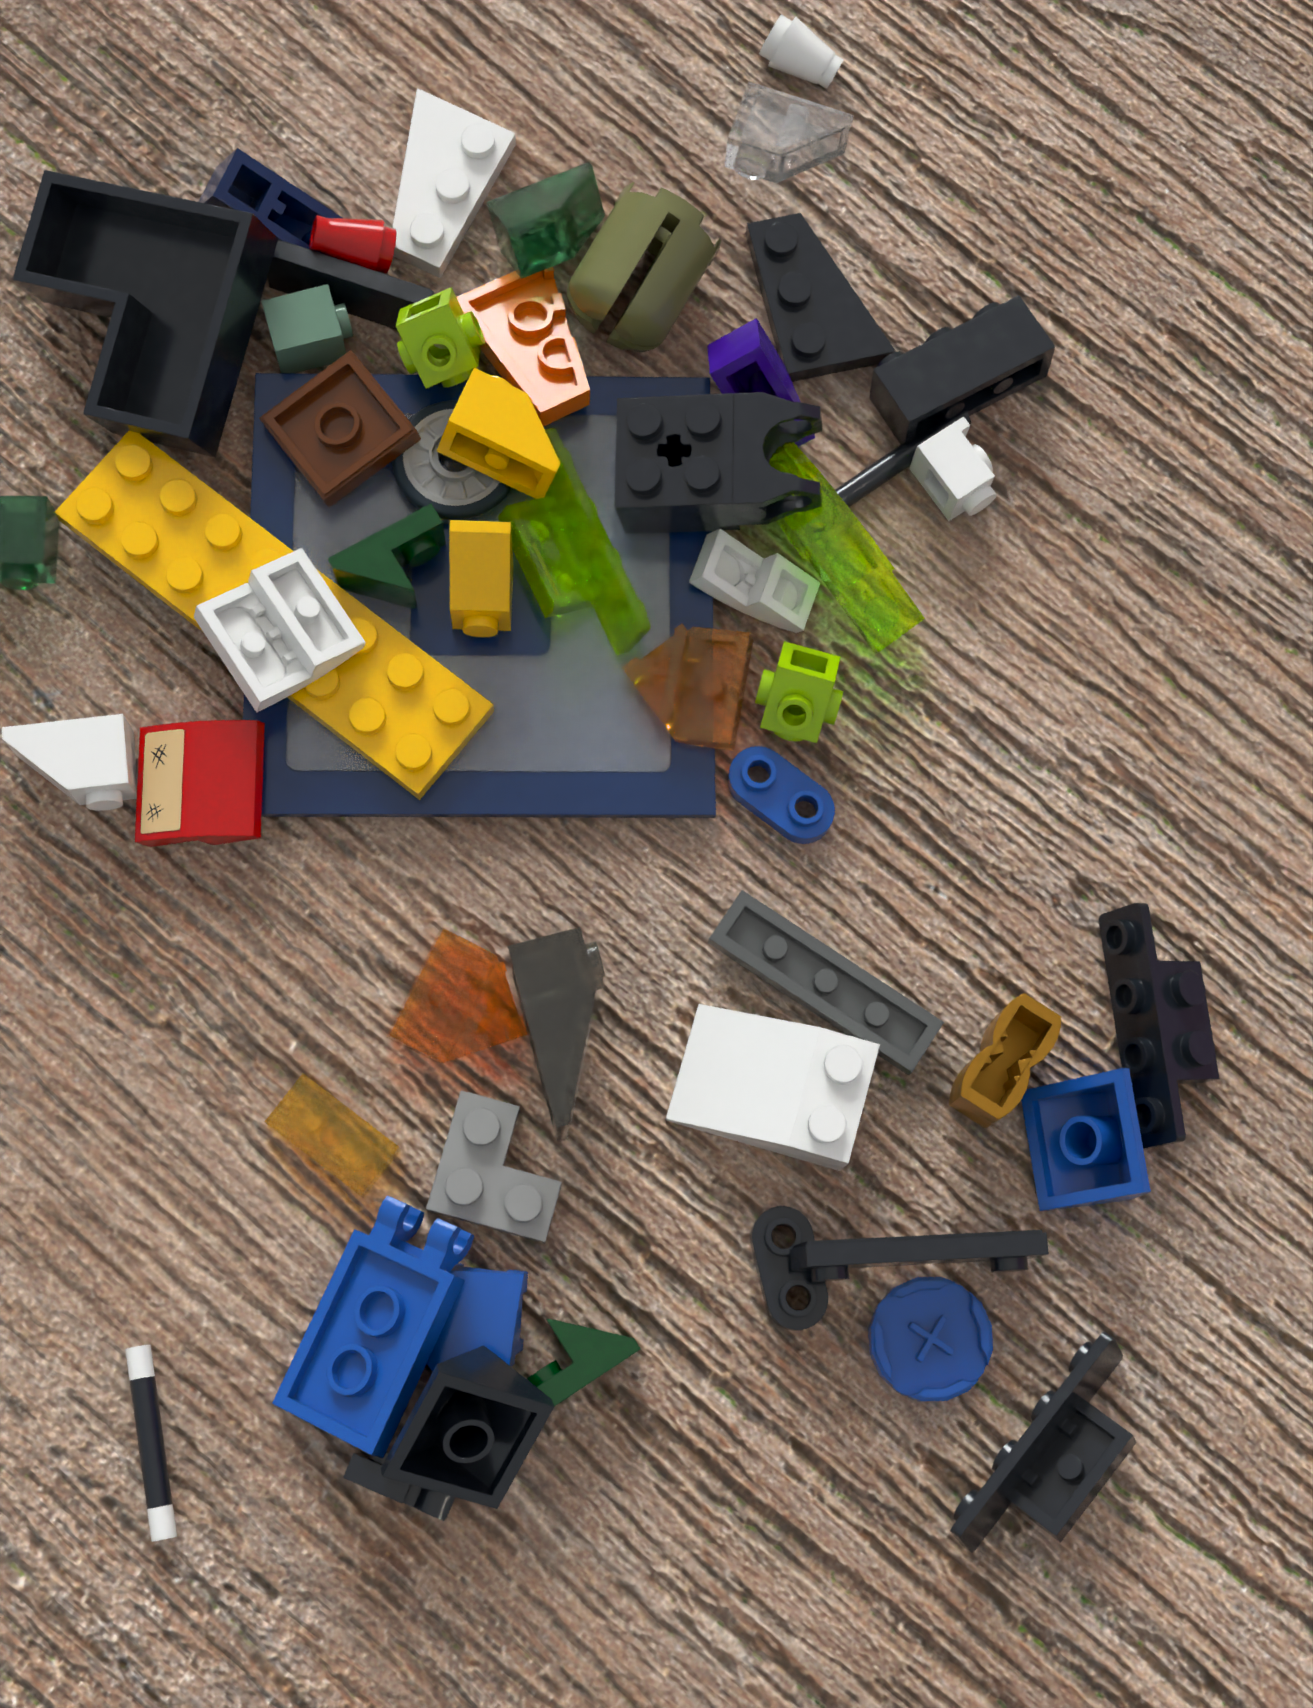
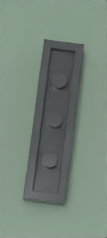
(825, 982)

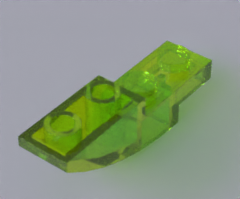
(847, 558)

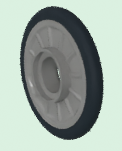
(427, 482)

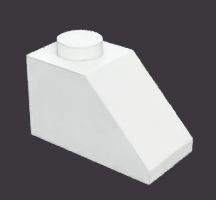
(82, 757)

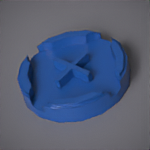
(930, 1339)

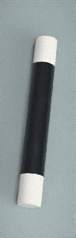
(151, 1443)

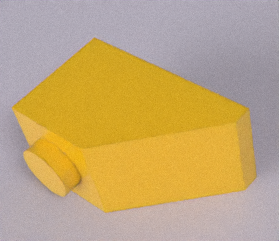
(500, 435)
(481, 576)

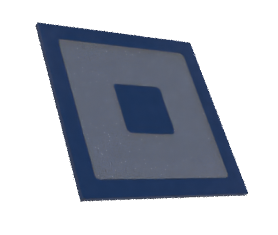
(565, 717)

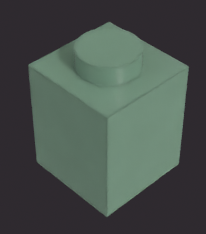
(307, 329)

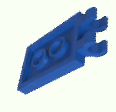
(375, 1328)

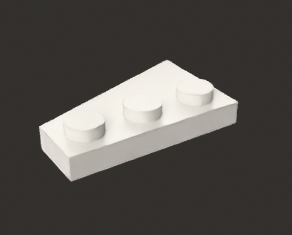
(444, 180)

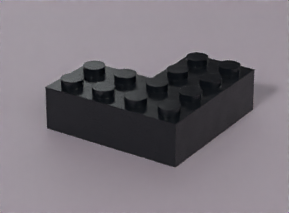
(178, 295)

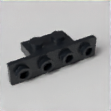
(1157, 1021)
(1057, 1460)

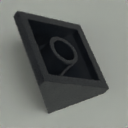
(469, 1429)

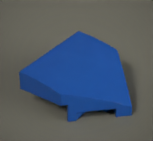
(484, 1314)

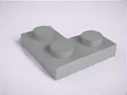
(477, 1185)

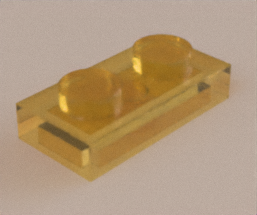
(332, 1135)

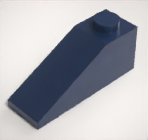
(253, 188)

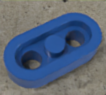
(776, 797)

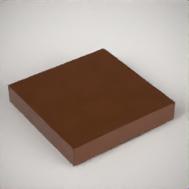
(340, 428)

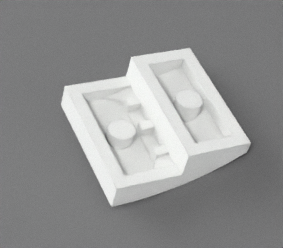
(279, 629)

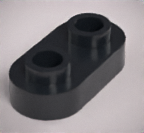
(775, 1271)

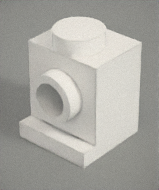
(954, 471)

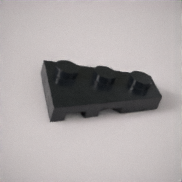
(809, 302)

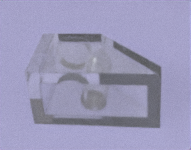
(783, 135)

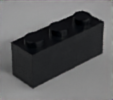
(961, 369)

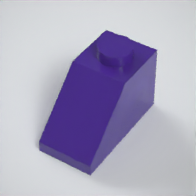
(750, 364)

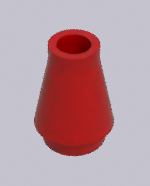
(355, 241)

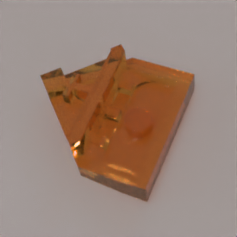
(696, 684)
(457, 1003)

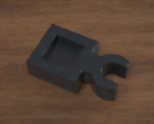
(367, 1473)

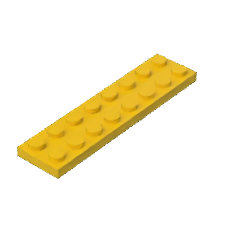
(195, 545)

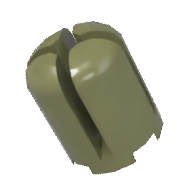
(683, 252)

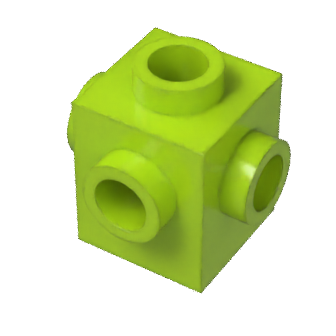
(439, 339)
(800, 693)

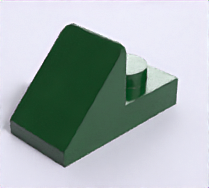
(376, 562)
(591, 1355)

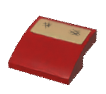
(200, 782)

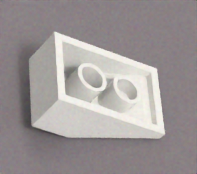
(774, 1084)

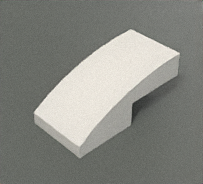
(758, 586)

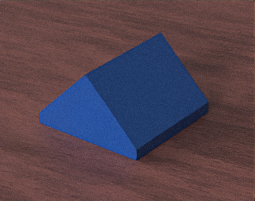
(1085, 1141)

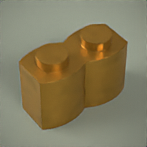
(1001, 1071)

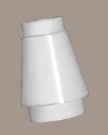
(800, 52)

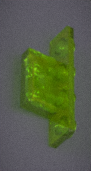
(572, 557)

